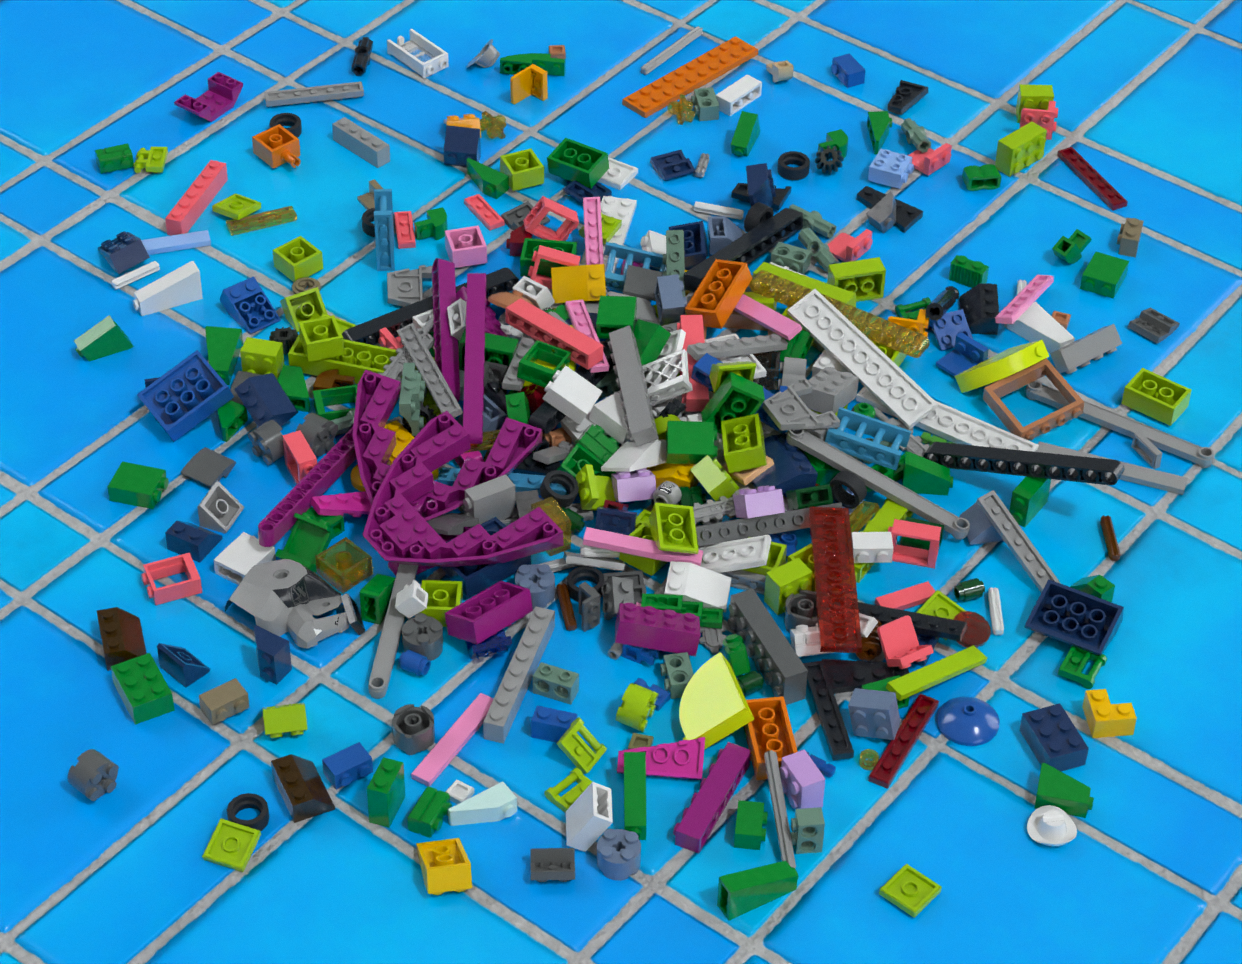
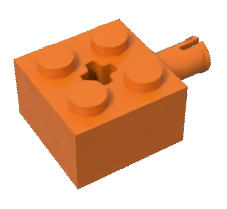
(277, 147)

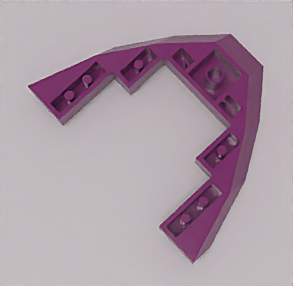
(375, 444)
(408, 539)

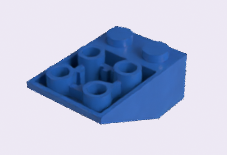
(249, 305)

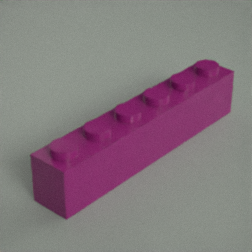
(712, 797)

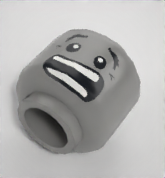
(667, 493)

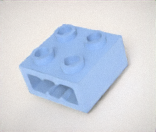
(890, 168)

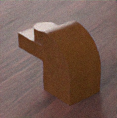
(332, 379)

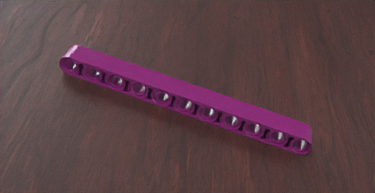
(444, 344)
(474, 357)
(314, 484)

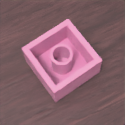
(466, 246)

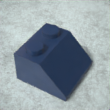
(460, 145)
(188, 537)
(272, 655)

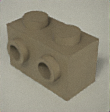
(1130, 237)
(224, 701)

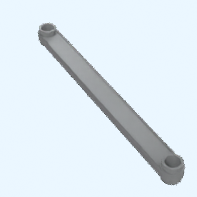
(1201, 455)
(880, 483)
(390, 635)

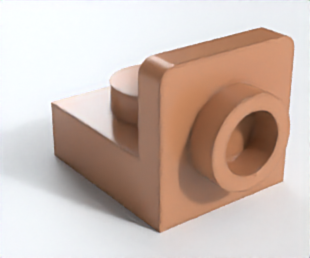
(556, 436)

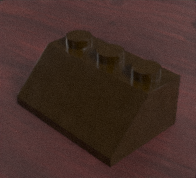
(120, 636)
(301, 787)

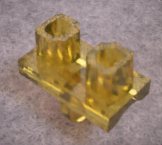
(682, 110)
(493, 125)

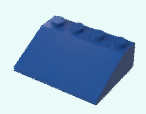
(185, 395)

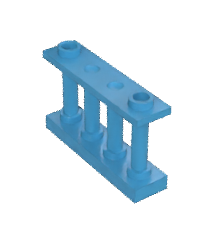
(384, 229)
(631, 255)
(866, 449)

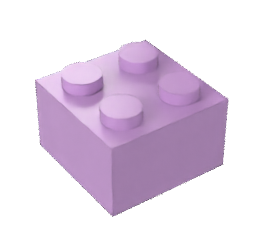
(633, 485)
(758, 503)
(802, 781)

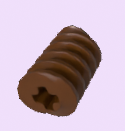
(871, 645)

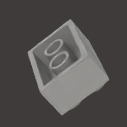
(831, 390)

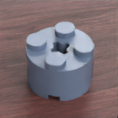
(539, 581)
(618, 853)

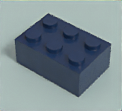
(1054, 738)

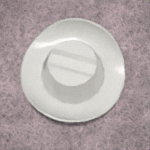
(1051, 826)

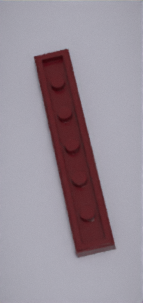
(1092, 178)
(904, 741)

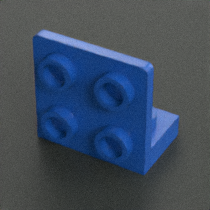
(948, 327)
(964, 356)

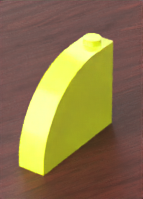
(1002, 365)
(713, 703)

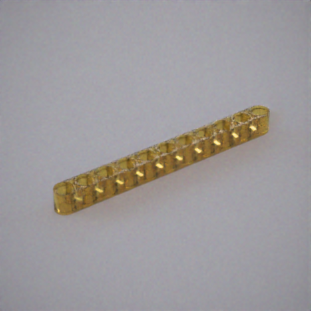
(870, 325)

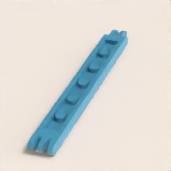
(522, 482)

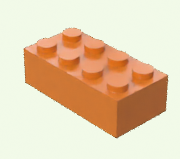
(719, 292)
(768, 732)

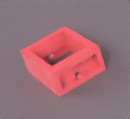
(540, 210)
(554, 256)
(298, 455)
(913, 555)
(170, 567)

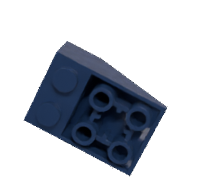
(123, 251)

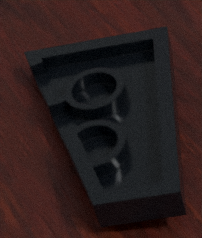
(906, 96)
(741, 193)

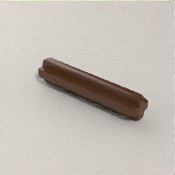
(1110, 538)
(566, 607)

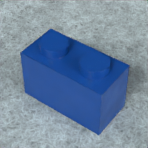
(848, 70)
(550, 723)
(347, 765)

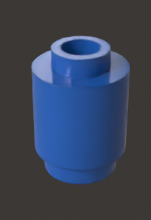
(414, 663)

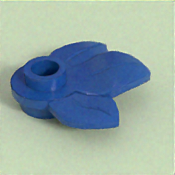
(788, 539)

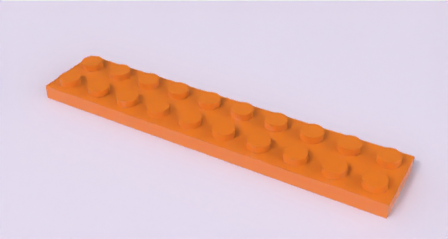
(690, 77)

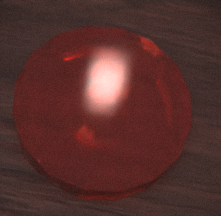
(977, 630)

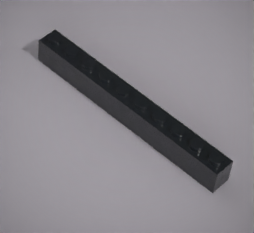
(750, 245)

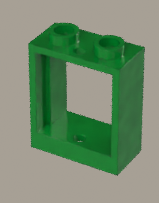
(537, 373)
(334, 396)

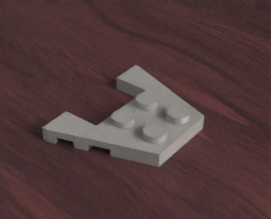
(405, 286)
(791, 413)

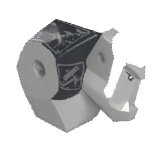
(286, 597)

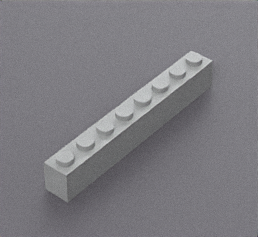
(632, 386)
(519, 675)

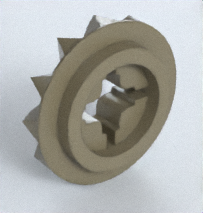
(301, 284)

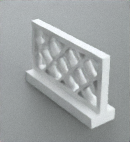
(674, 385)

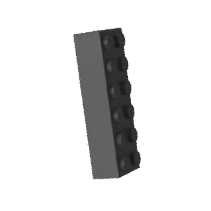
(768, 647)

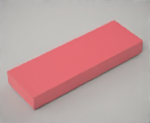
(484, 212)
(404, 230)
(906, 597)

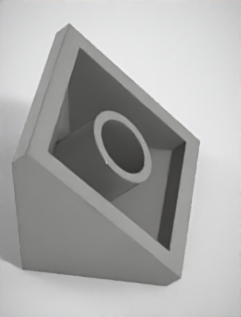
(219, 509)

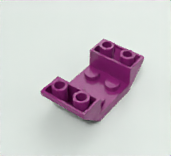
(216, 101)

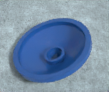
(968, 721)

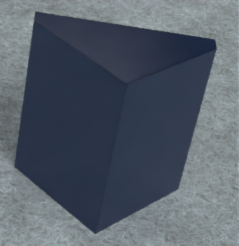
(181, 664)

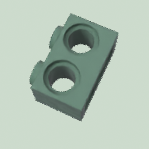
(705, 104)
(791, 256)
(677, 673)
(555, 683)
(808, 830)

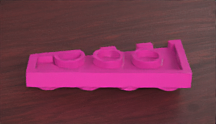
(338, 504)
(671, 760)

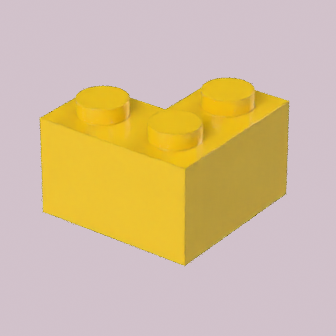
(1107, 718)

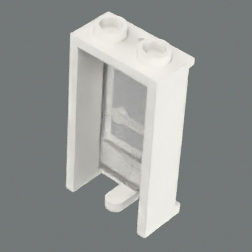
(419, 54)

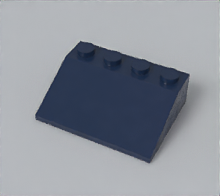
(790, 466)
(479, 577)
(1075, 618)

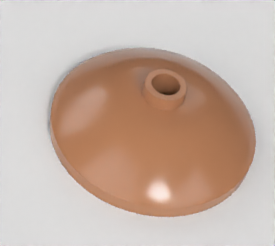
(504, 299)

